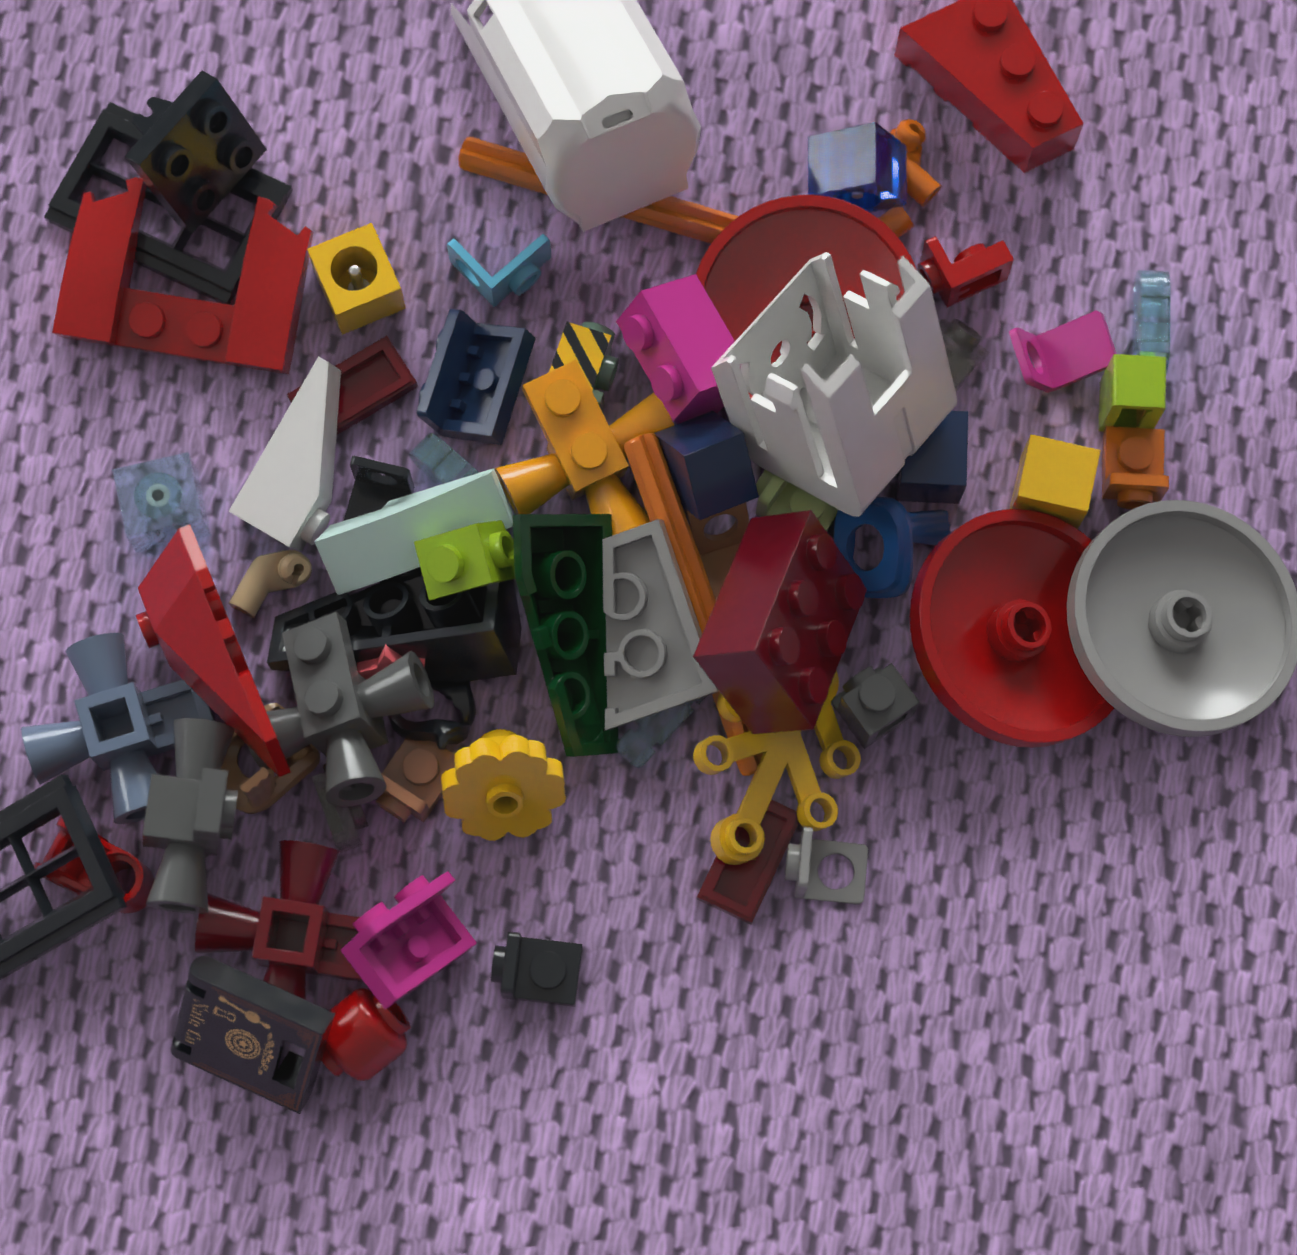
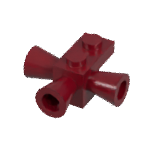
(289, 932)

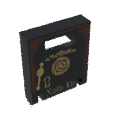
(239, 1028)

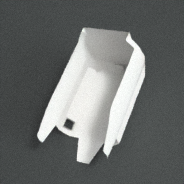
(549, 71)

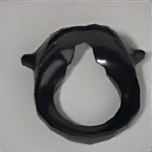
(440, 730)

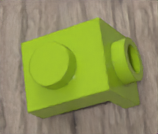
(466, 558)

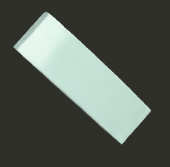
(382, 541)

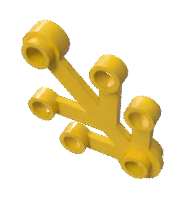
(778, 751)

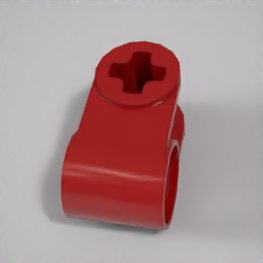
(75, 879)

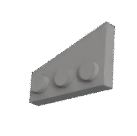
(648, 628)

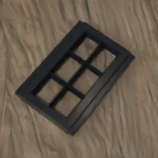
(152, 252)
(77, 914)

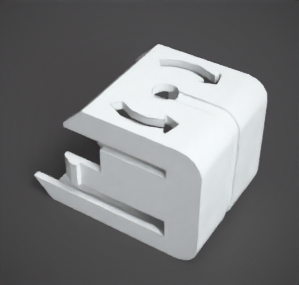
(841, 407)

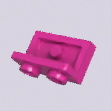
(409, 942)

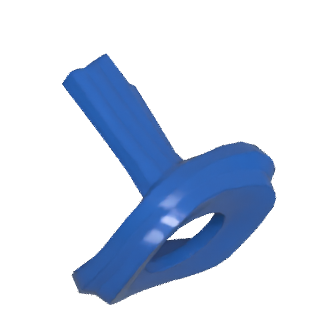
(899, 533)

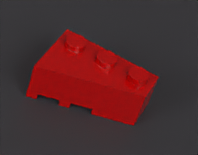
(996, 76)

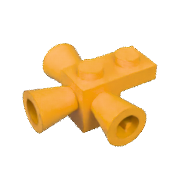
(581, 449)

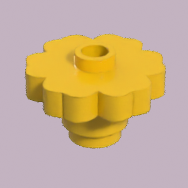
(503, 786)

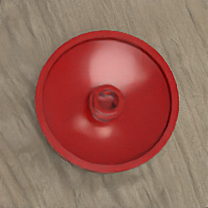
(773, 242)
(997, 629)

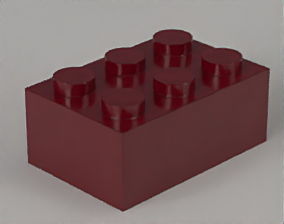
(781, 623)

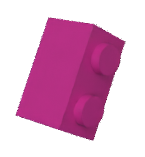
(677, 343)

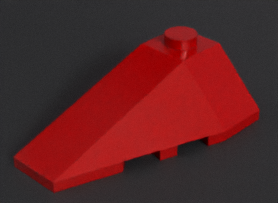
(200, 643)

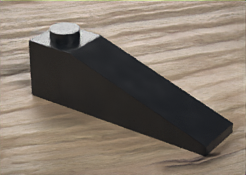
(459, 635)

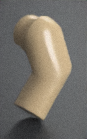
(267, 575)

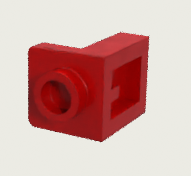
(971, 272)

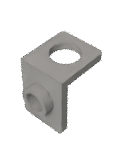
(803, 865)

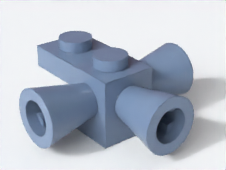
(115, 725)

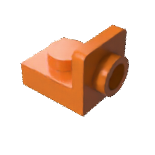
(1133, 466)

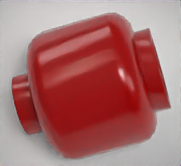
(364, 1036)

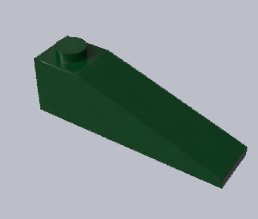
(562, 596)

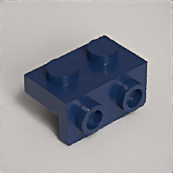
(474, 379)

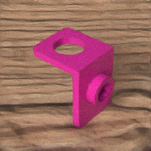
(1064, 352)

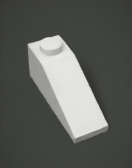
(296, 470)

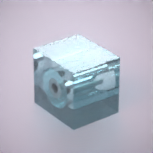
(159, 500)

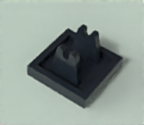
(194, 150)

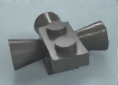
(343, 710)
(189, 815)

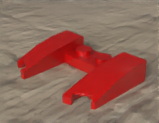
(103, 309)

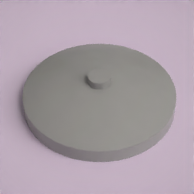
(1183, 618)

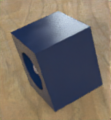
(708, 464)
(939, 466)

